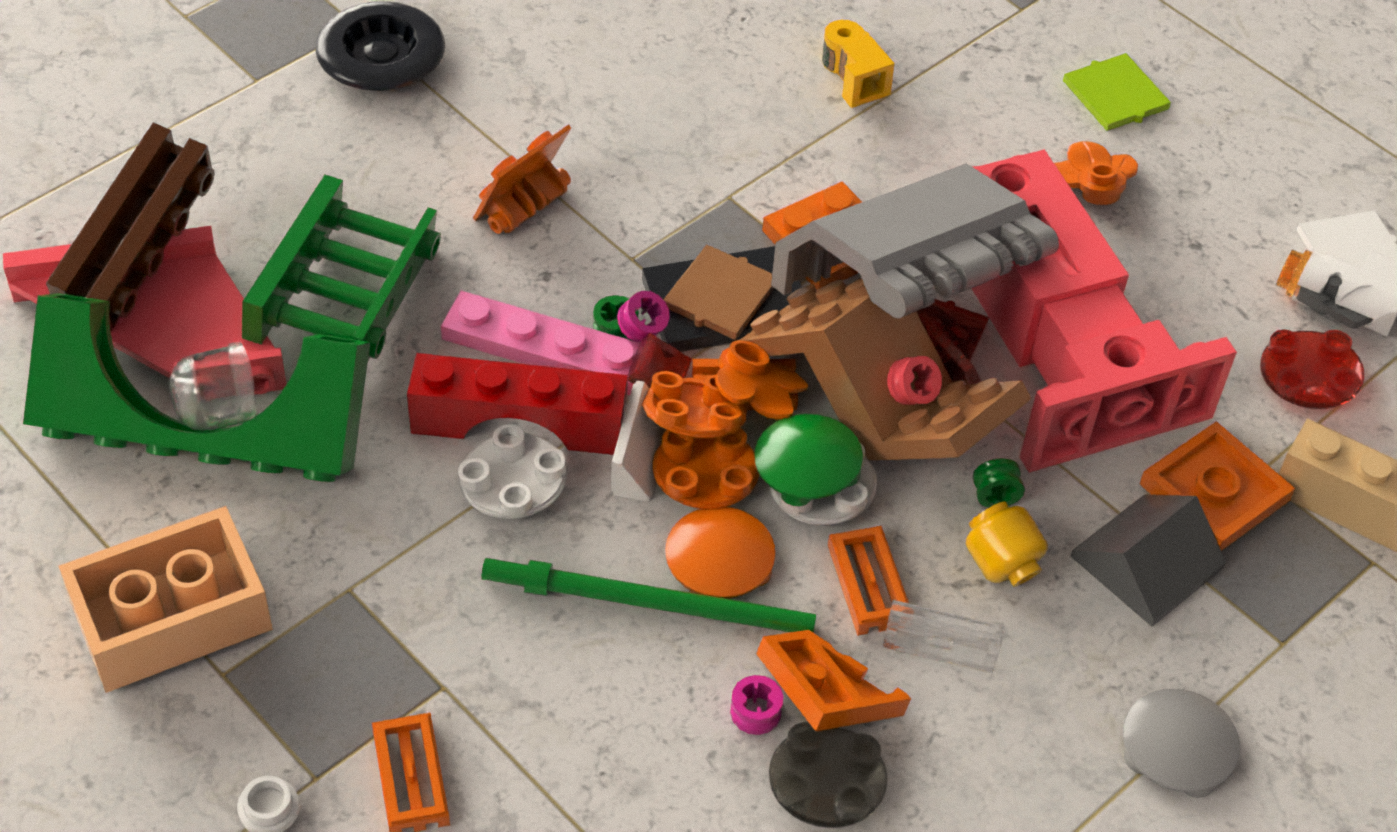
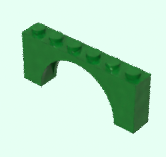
(83, 390)

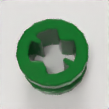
(608, 309)
(998, 482)

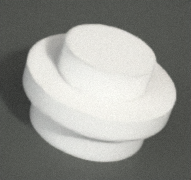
(268, 805)

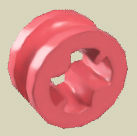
(927, 385)

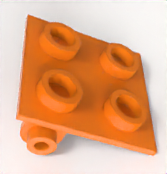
(524, 184)

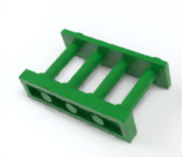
(309, 241)

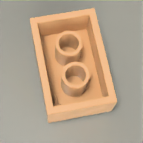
(166, 598)

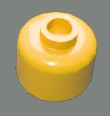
(1006, 544)

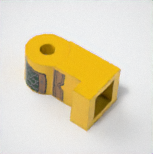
(857, 60)

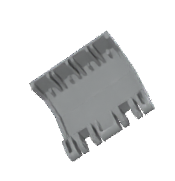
(919, 241)

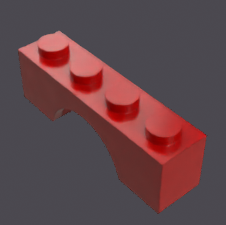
(457, 393)

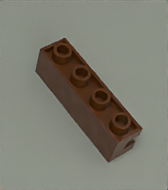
(135, 222)

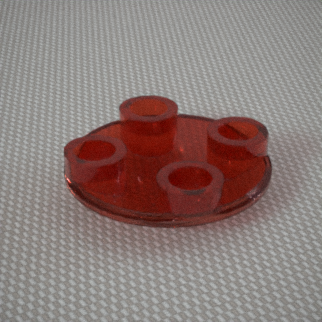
(1312, 368)

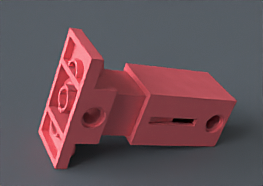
(1070, 318)

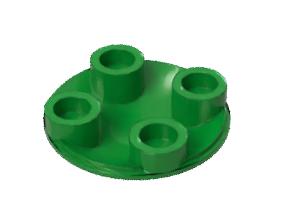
(808, 458)

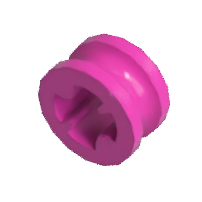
(649, 303)
(756, 687)

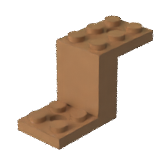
(851, 353)

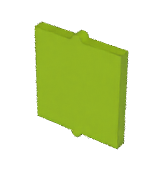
(1116, 91)

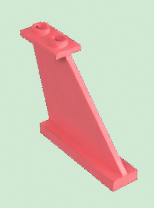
(177, 311)

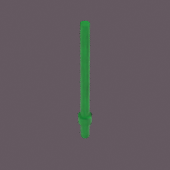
(541, 578)

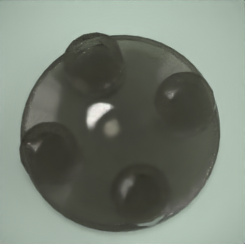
(828, 776)

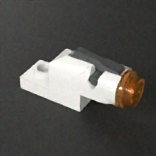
(1343, 290)

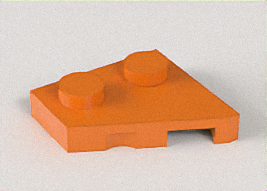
(825, 683)

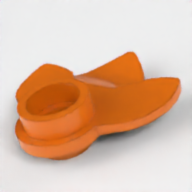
(1096, 172)
(751, 378)

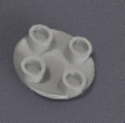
(1180, 741)

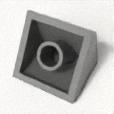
(1153, 554)

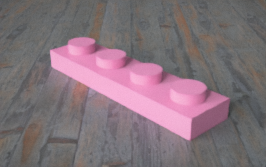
(534, 337)

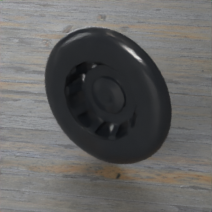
(380, 46)

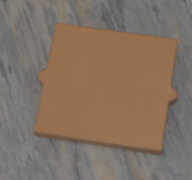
(720, 292)

